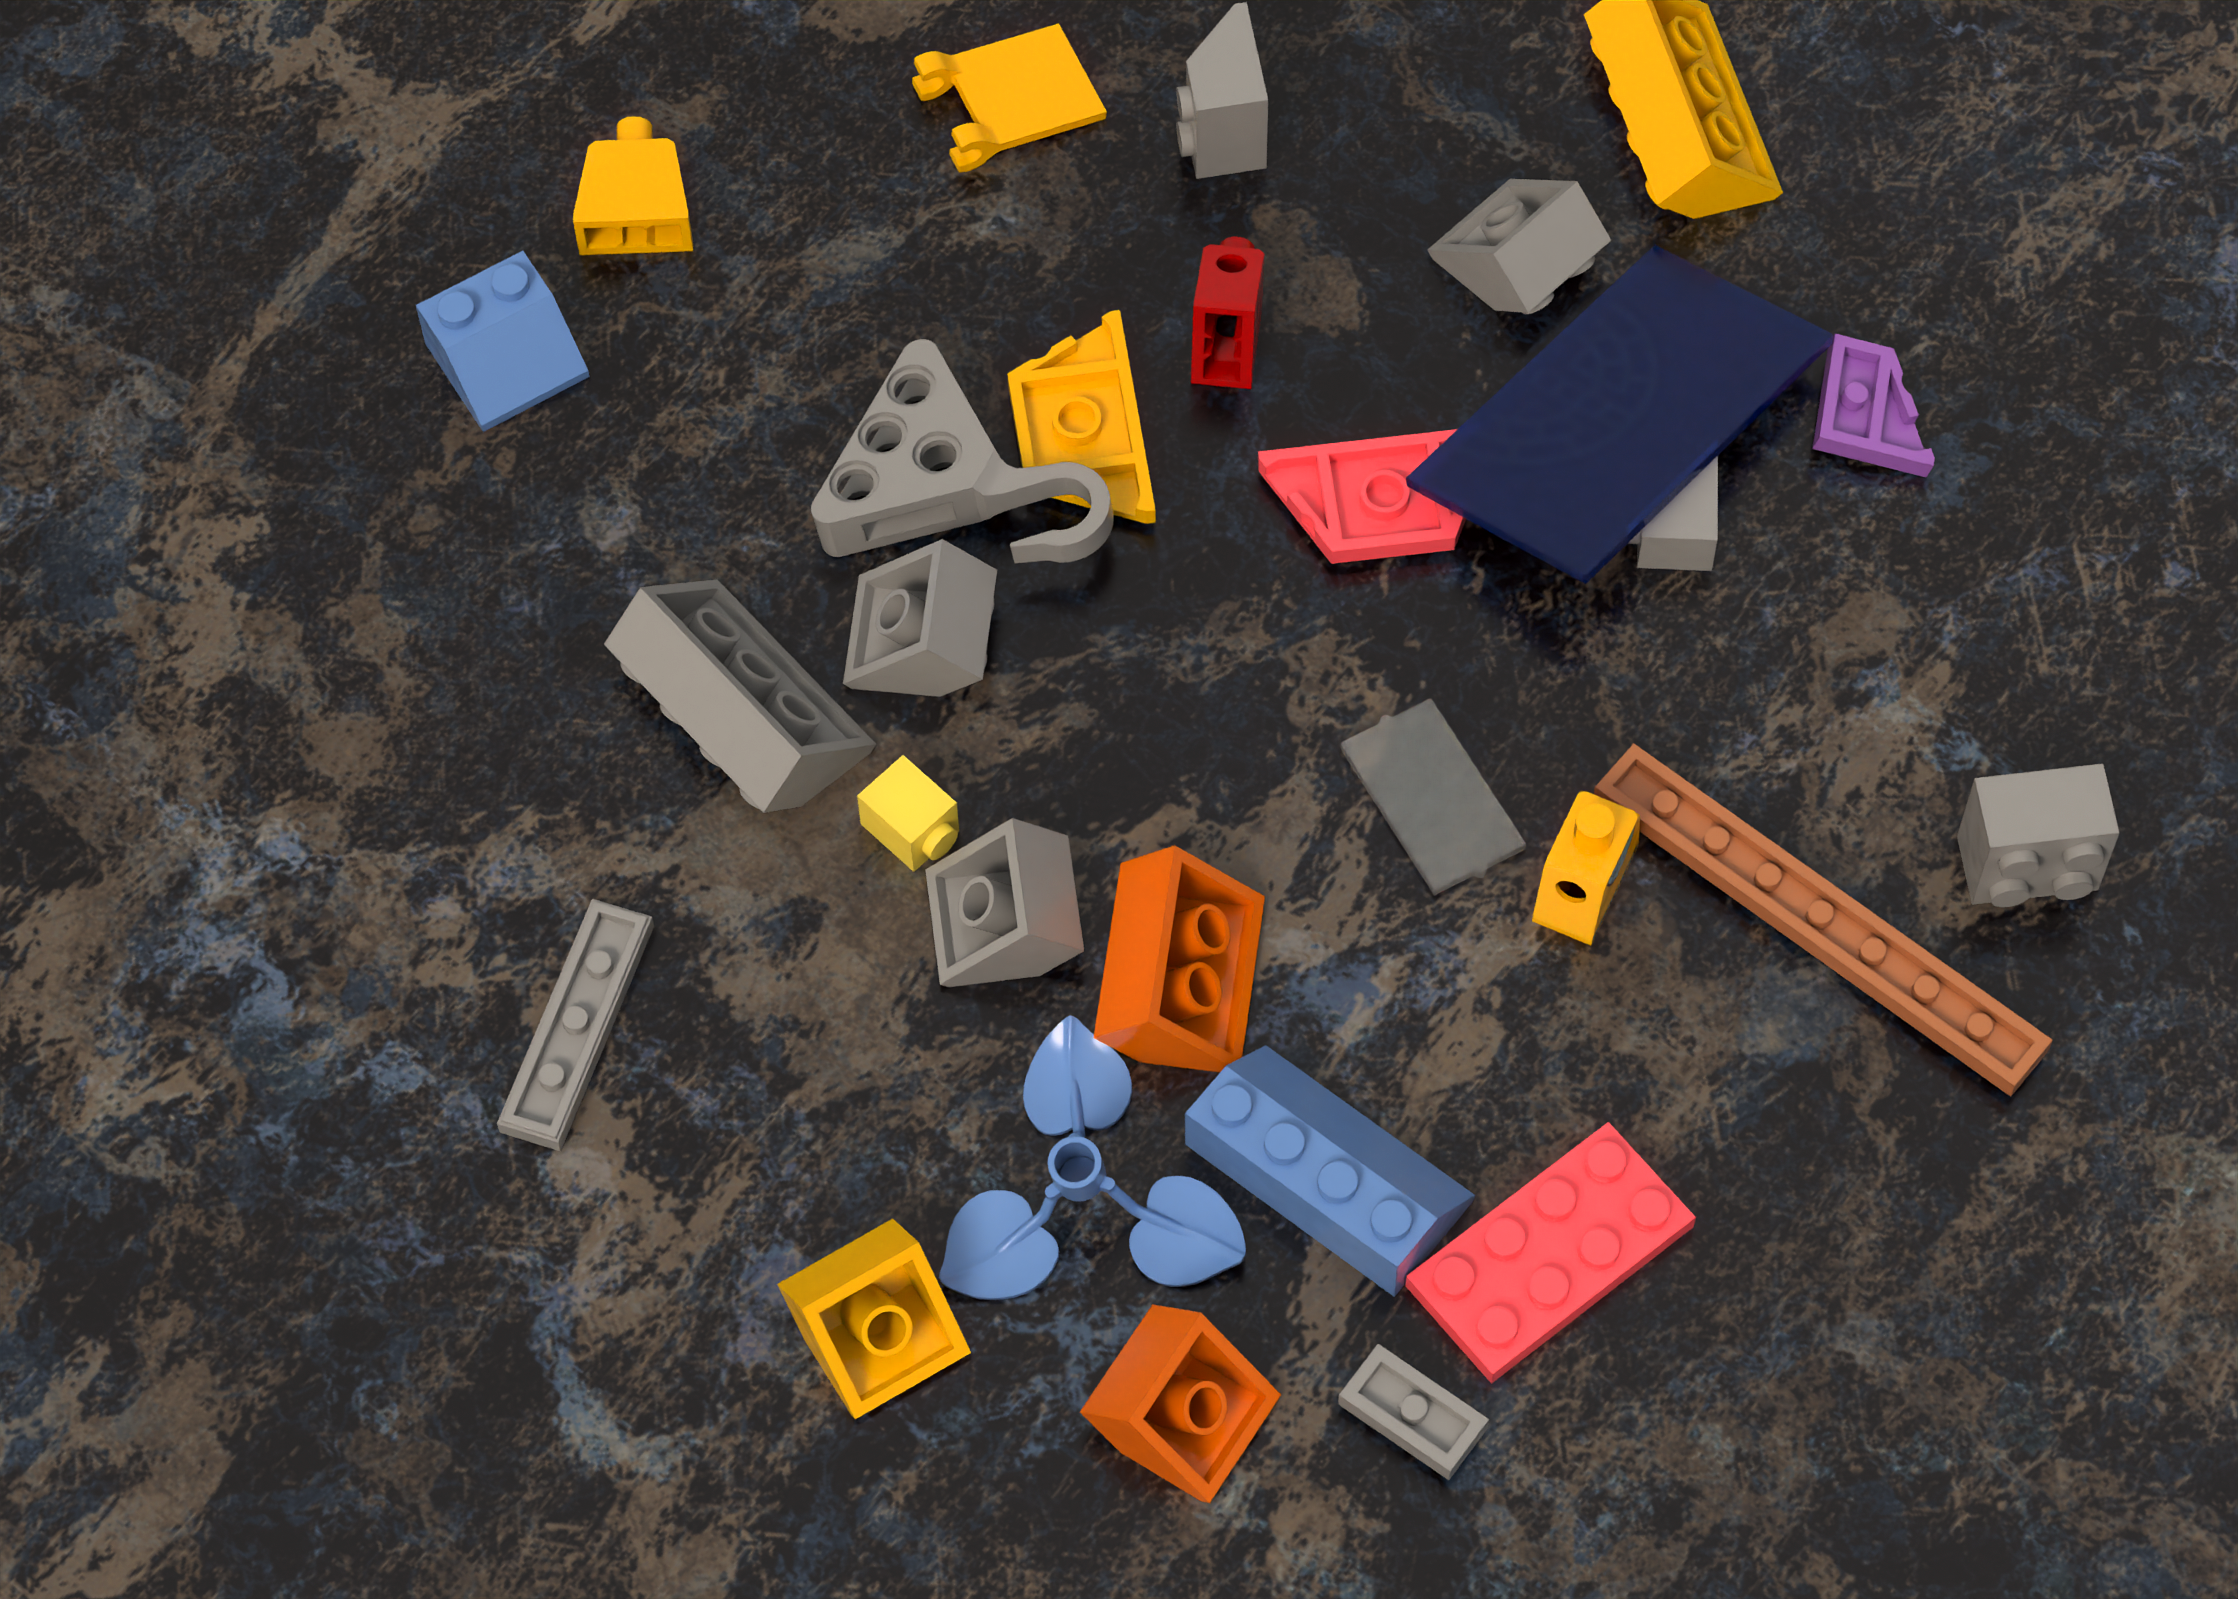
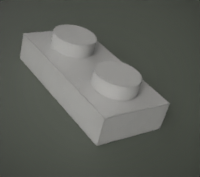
(1413, 1411)

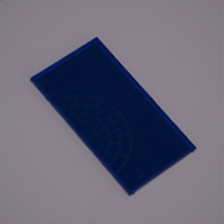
(1619, 413)

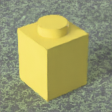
(909, 814)

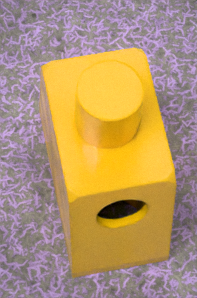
(632, 195)

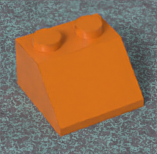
(1181, 1401)

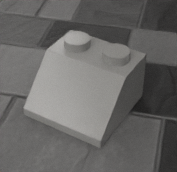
(1224, 101)
(1523, 243)
(921, 623)
(1004, 906)

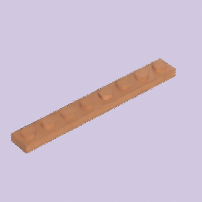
(1826, 921)

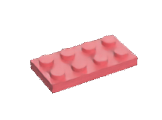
(1549, 1252)

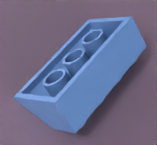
(1324, 1166)

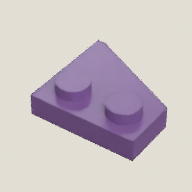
(1868, 410)

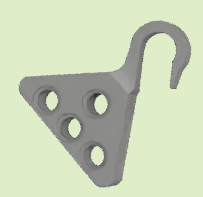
(914, 500)

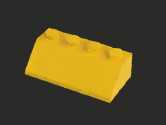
(1682, 105)

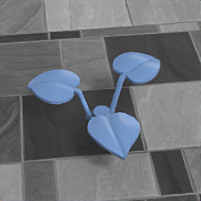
(1074, 1085)

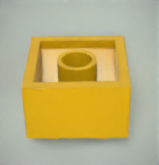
(875, 1317)

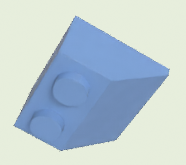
(501, 341)

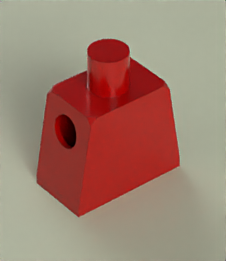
(1227, 285)

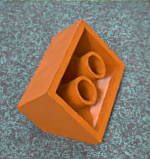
(1179, 963)

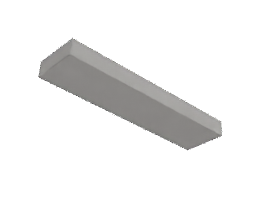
(575, 1025)

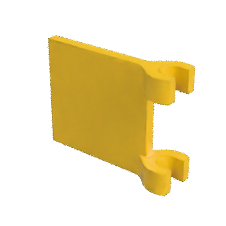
(1012, 91)

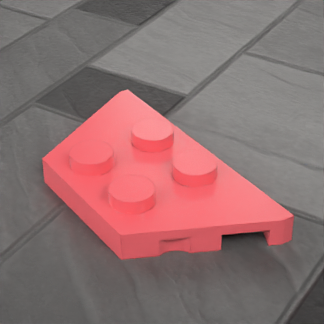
(1358, 499)

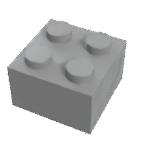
(2037, 835)

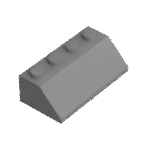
(737, 693)

